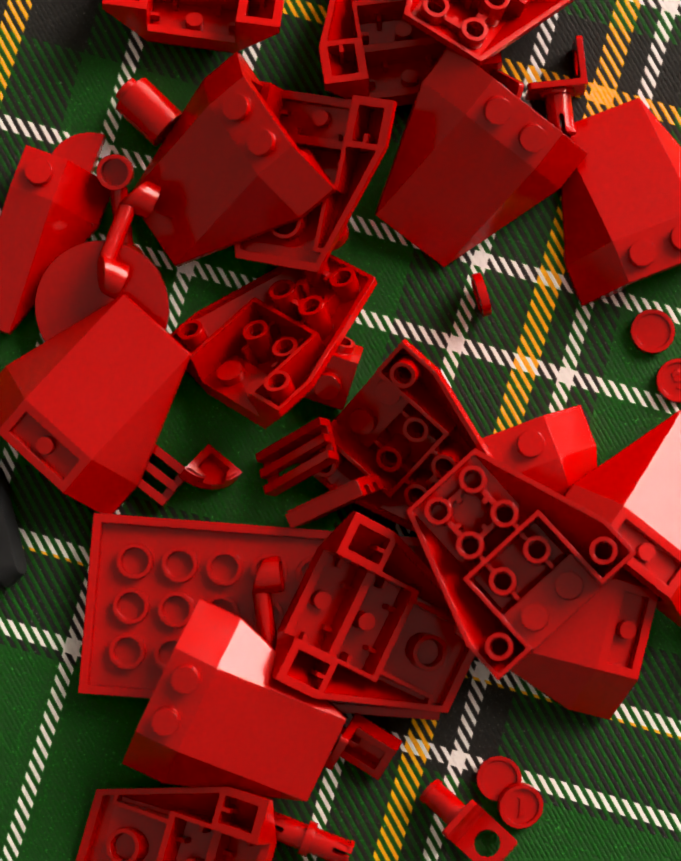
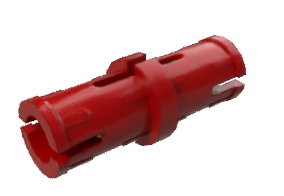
(311, 839)

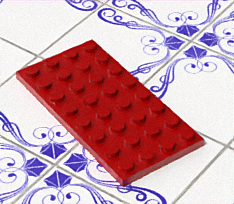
(153, 573)

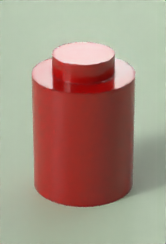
(147, 109)

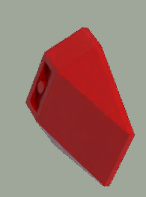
(479, 26)
(273, 336)
(94, 402)
(404, 430)
(642, 501)
(512, 556)
(596, 652)

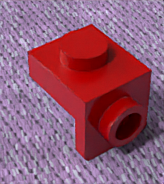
(338, 376)
(364, 747)

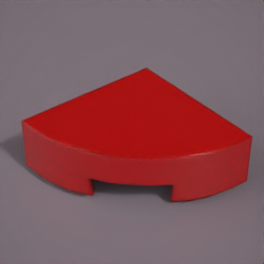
(82, 149)
(210, 470)

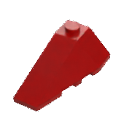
(44, 214)

